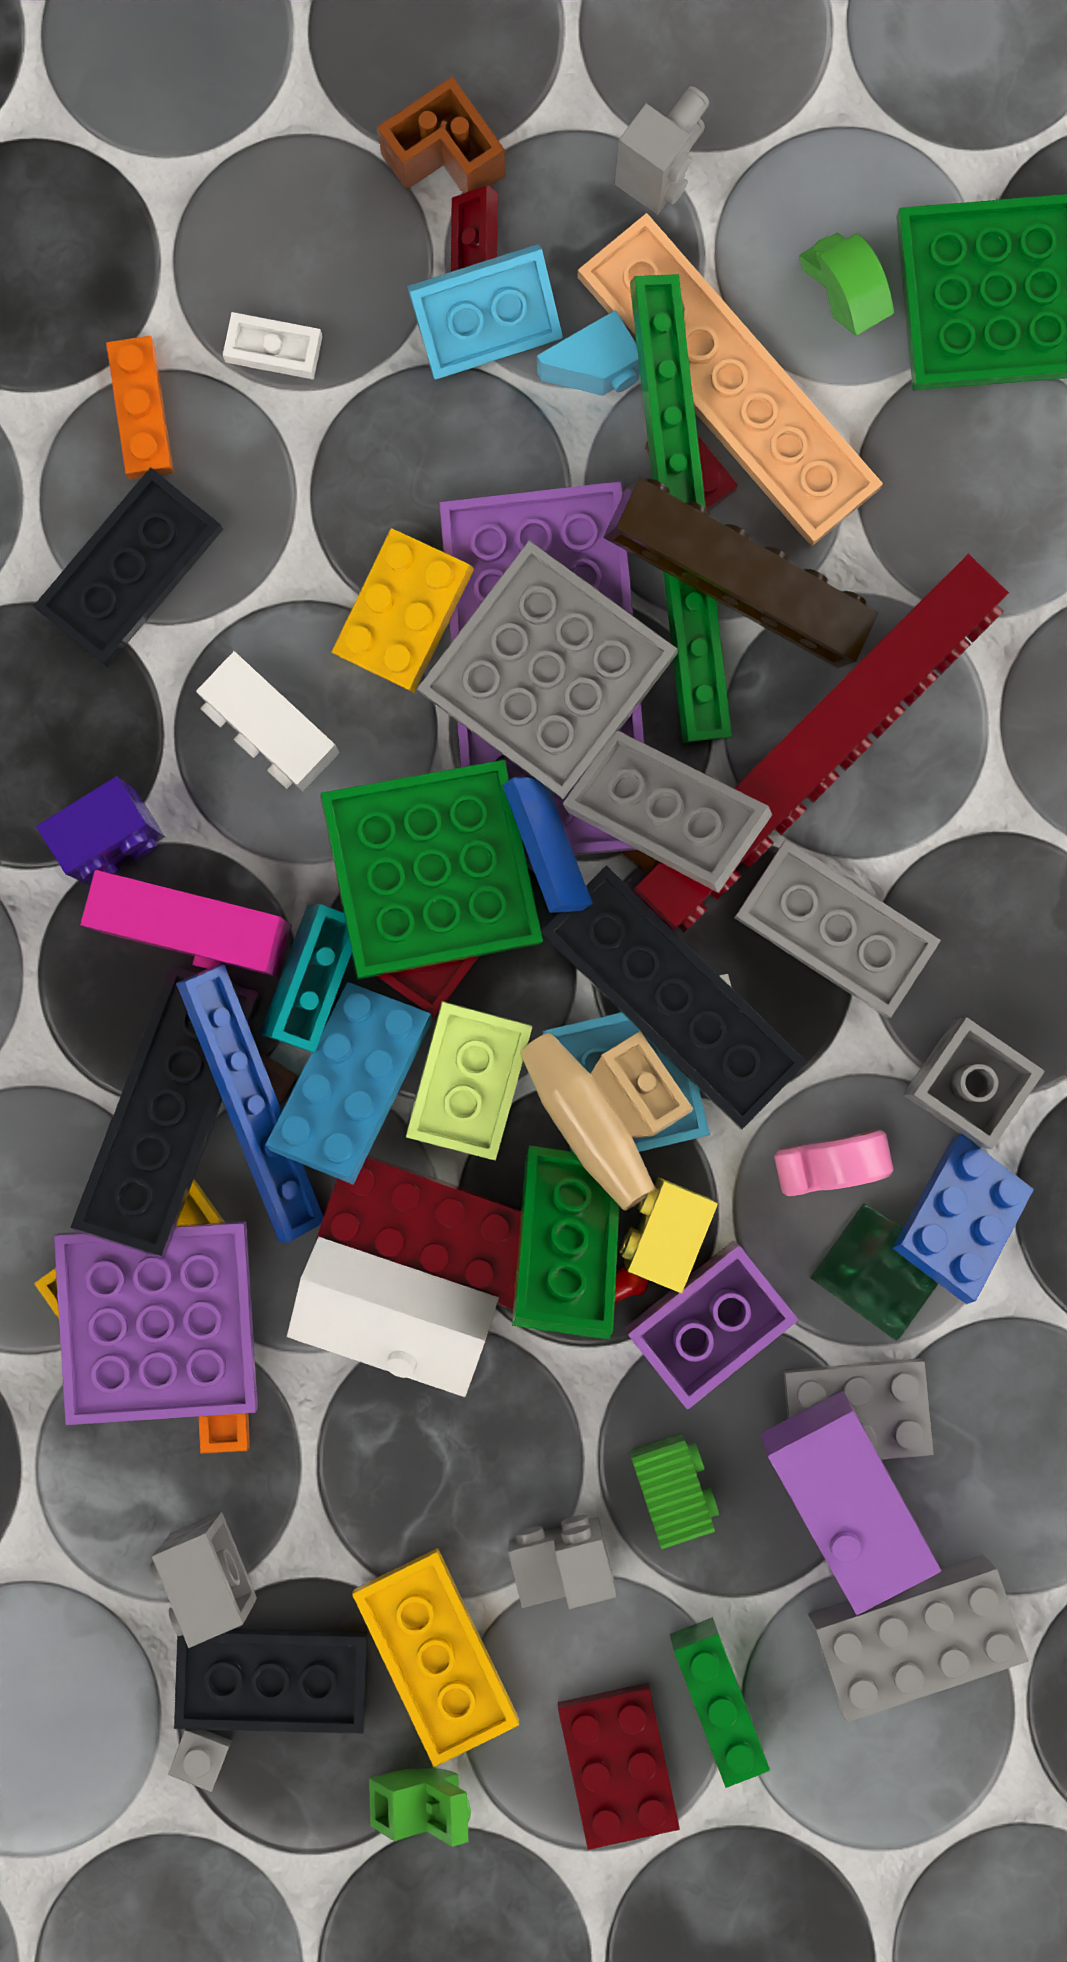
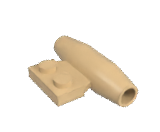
(604, 1110)

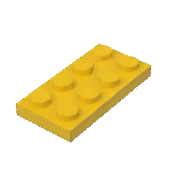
(436, 1657)

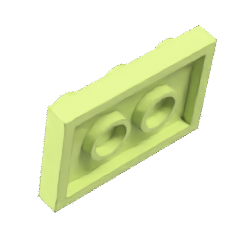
(468, 1081)

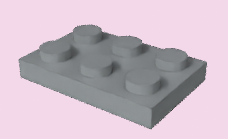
(884, 1395)

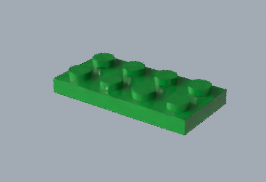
(565, 1248)

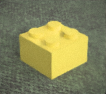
(668, 1234)

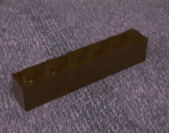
(740, 572)

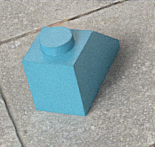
(593, 359)

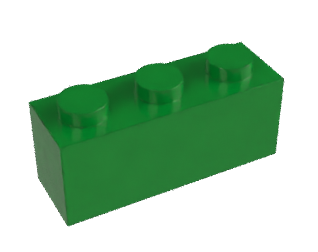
(719, 1702)

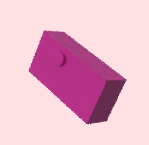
(186, 924)

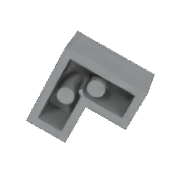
(562, 1563)

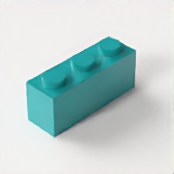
(309, 979)

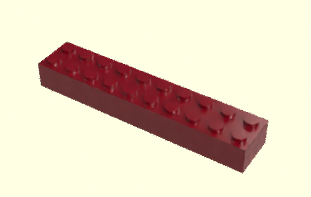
(839, 725)

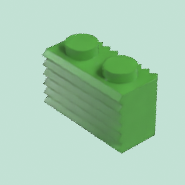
(673, 1491)

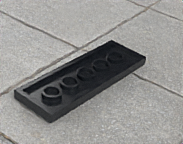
(675, 999)
(155, 1131)

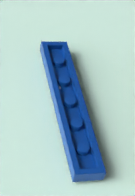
(249, 1100)

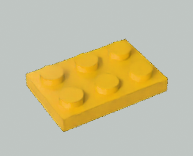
(402, 610)

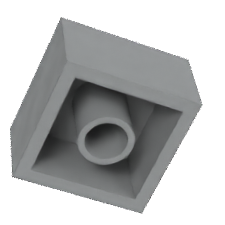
(973, 1082)
(203, 1580)

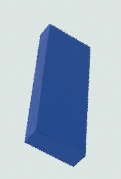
(547, 845)

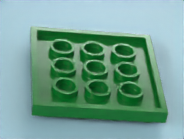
(985, 291)
(430, 869)

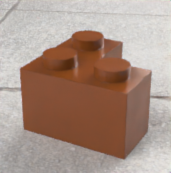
(442, 132)

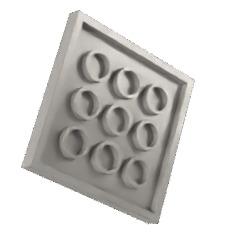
(547, 670)

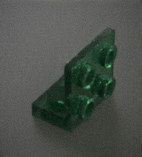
(872, 1275)

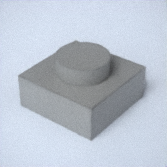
(199, 1758)

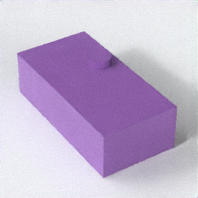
(849, 1503)

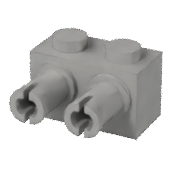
(656, 151)

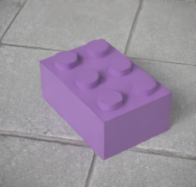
(712, 1325)

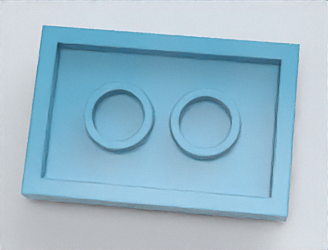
(485, 311)

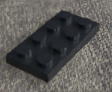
(128, 567)
(273, 1681)

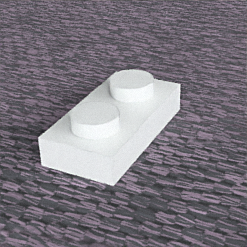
(272, 345)

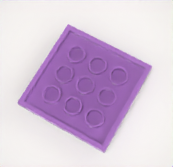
(153, 1331)

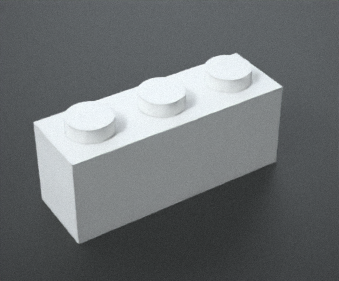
(266, 723)

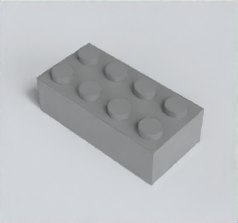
(919, 1640)

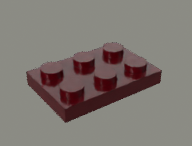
(618, 1766)

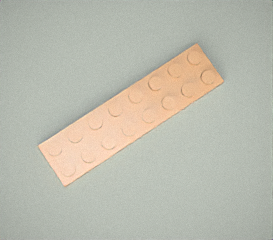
(741, 389)

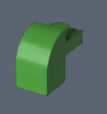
(852, 280)
(420, 1802)

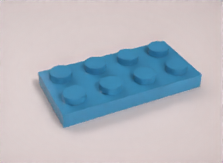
(349, 1083)

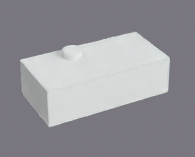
(391, 1316)

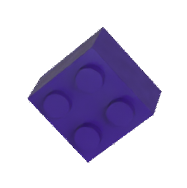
(101, 831)

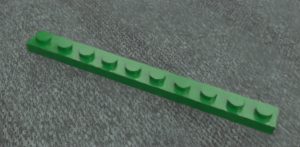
(677, 465)

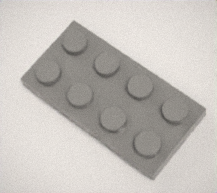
(667, 810)
(837, 929)

